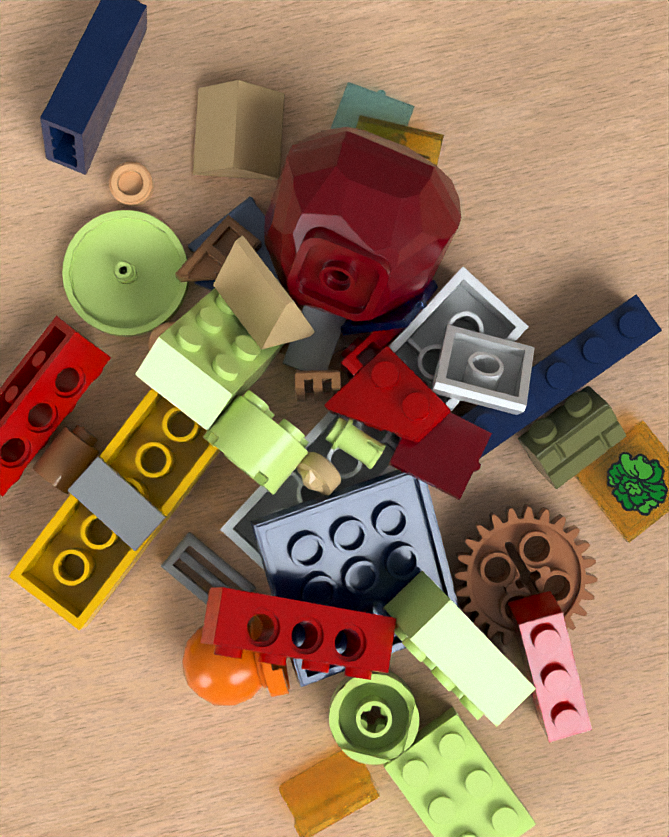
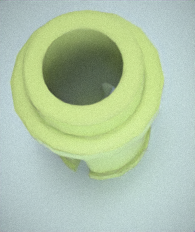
(355, 442)

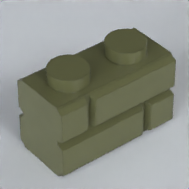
(572, 436)

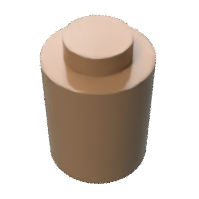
(67, 457)

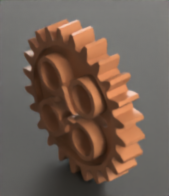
(558, 557)

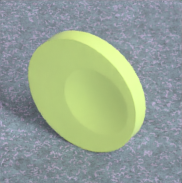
(124, 273)

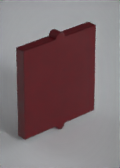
(444, 455)

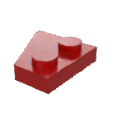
(361, 352)
(390, 399)

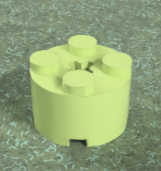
(256, 442)
(386, 737)

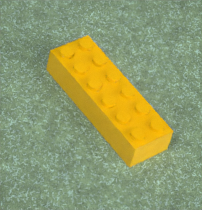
(77, 556)

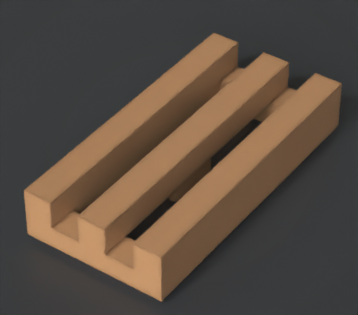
(317, 386)

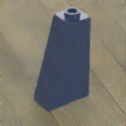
(92, 83)

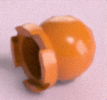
(228, 679)

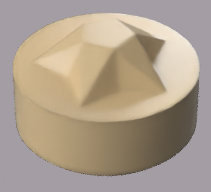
(319, 473)

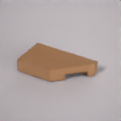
(212, 253)

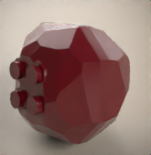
(358, 223)

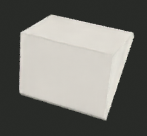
(483, 370)

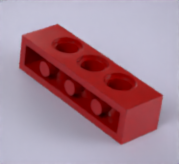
(55, 396)
(367, 634)

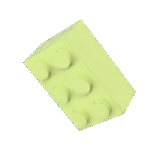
(205, 361)
(457, 651)
(457, 784)

